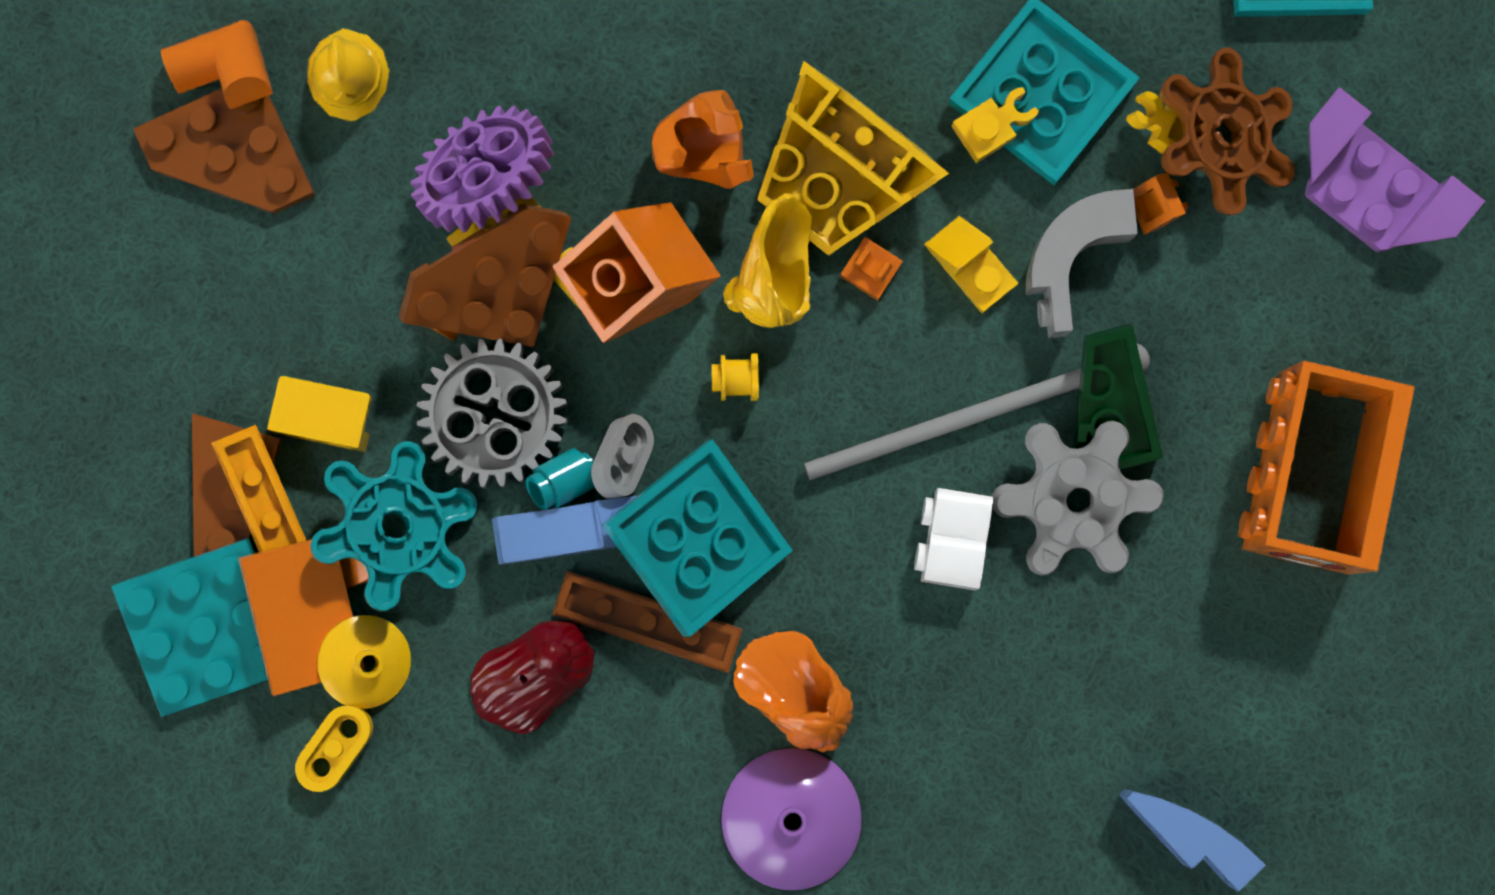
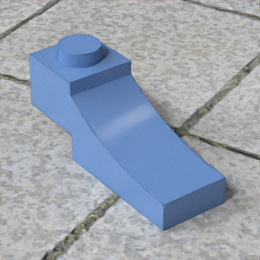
(555, 531)

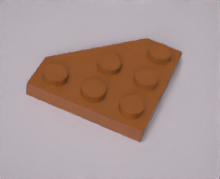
(228, 151)
(492, 280)

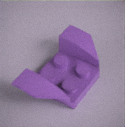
(1377, 188)

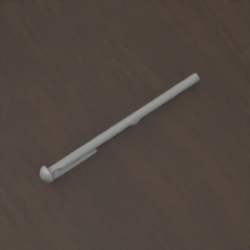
(950, 422)

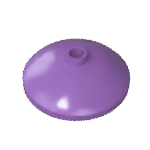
(785, 784)

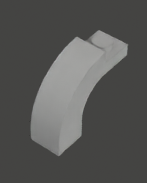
(1090, 222)

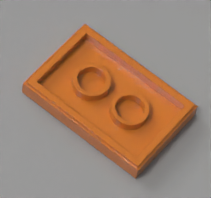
(293, 610)

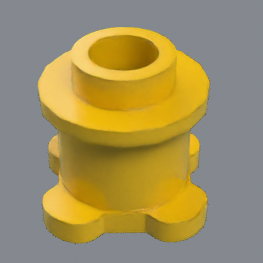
(736, 377)

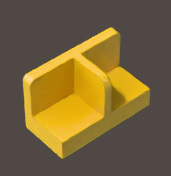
(320, 413)

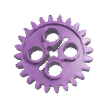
(482, 169)

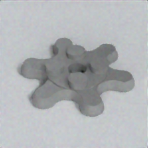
(1056, 475)

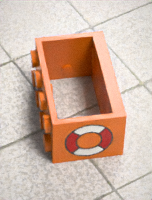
(1371, 475)

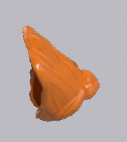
(795, 690)

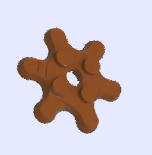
(1250, 123)

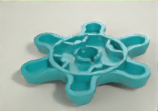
(400, 494)

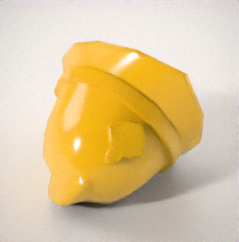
(347, 74)

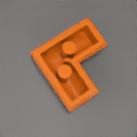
(222, 54)

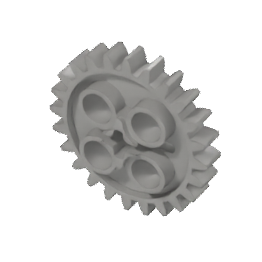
(476, 451)

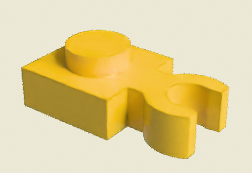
(1161, 121)
(989, 127)

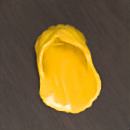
(775, 269)

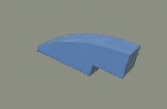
(1195, 838)

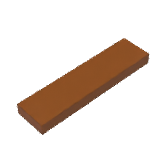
(643, 622)

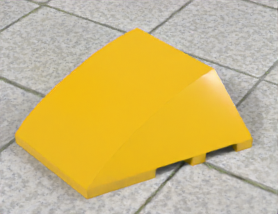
(843, 162)

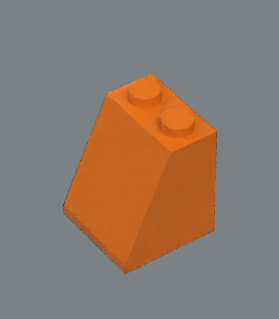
(635, 269)

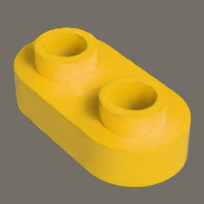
(334, 747)

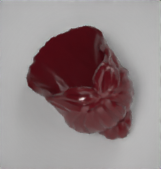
(531, 676)

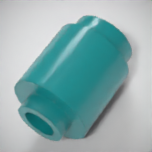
(561, 479)

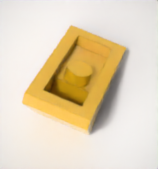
(971, 264)

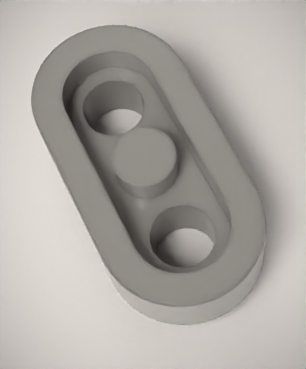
(619, 465)

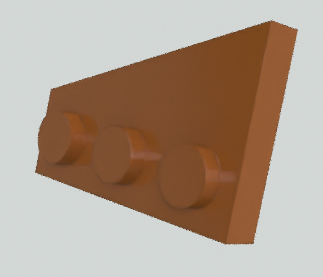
(215, 508)

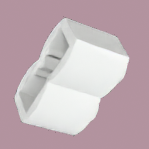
(954, 539)

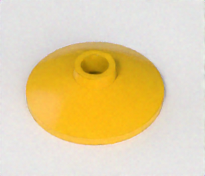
(341, 657)

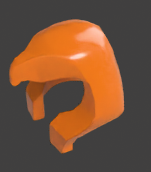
(703, 141)

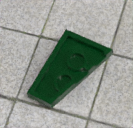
(1116, 390)

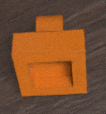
(1157, 203)
(871, 268)

